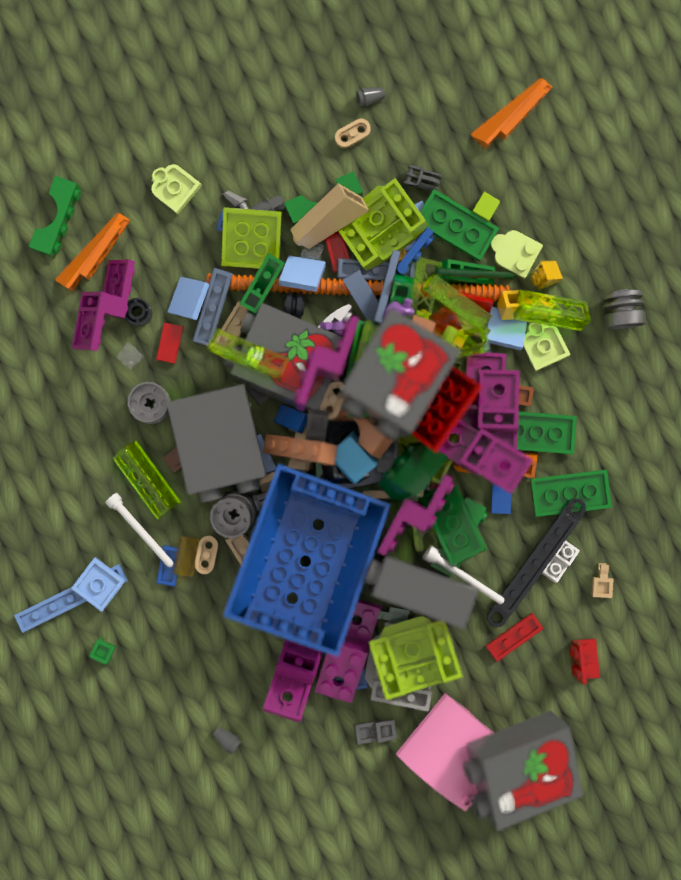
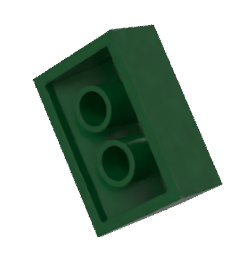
(411, 471)

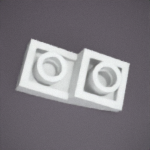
(342, 314)
(560, 562)

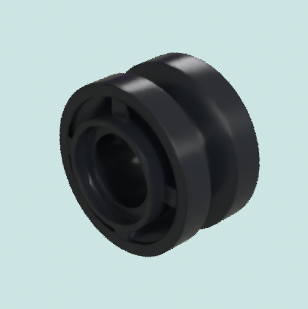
(294, 305)
(146, 314)

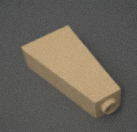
(328, 216)

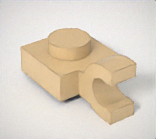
(602, 585)

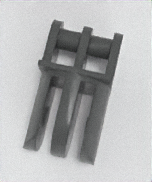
(426, 180)
(273, 204)

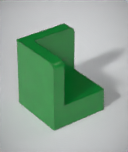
(102, 651)

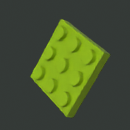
(250, 236)

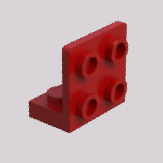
(585, 659)

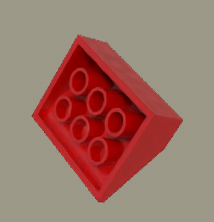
(446, 408)

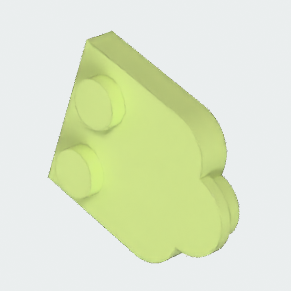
(174, 187)
(515, 252)
(544, 345)

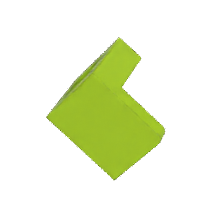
(486, 206)

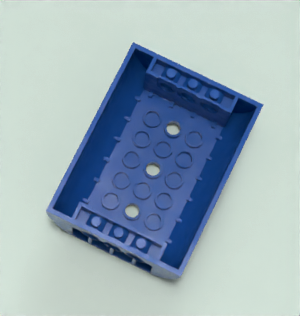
(337, 554)

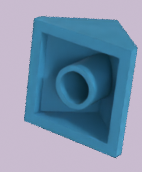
(354, 459)

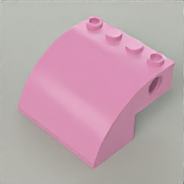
(440, 748)

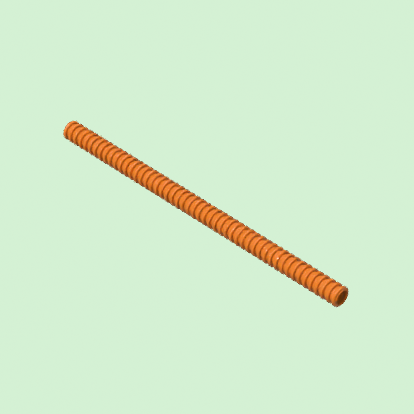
(338, 287)

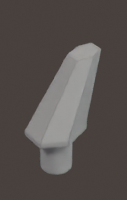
(236, 200)

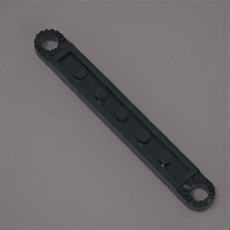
(537, 562)

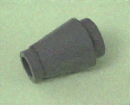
(368, 96)
(227, 740)

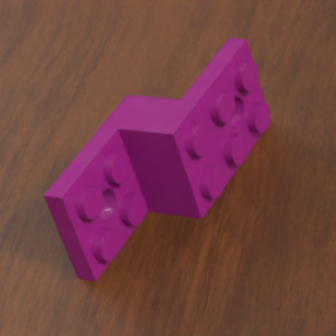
(101, 305)
(325, 363)
(474, 363)
(500, 412)
(482, 453)
(416, 515)
(351, 656)
(294, 677)

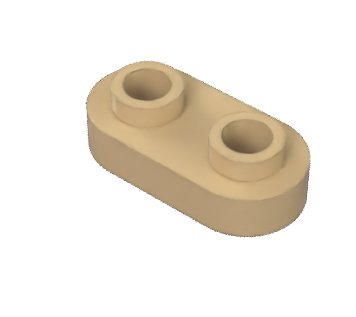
(350, 131)
(332, 400)
(204, 553)

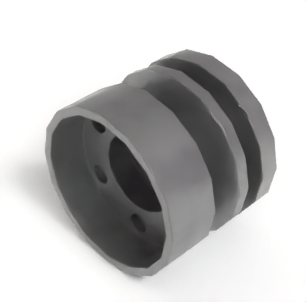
(624, 309)
(139, 399)
(224, 518)

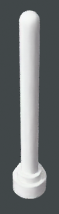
(116, 503)
(433, 556)

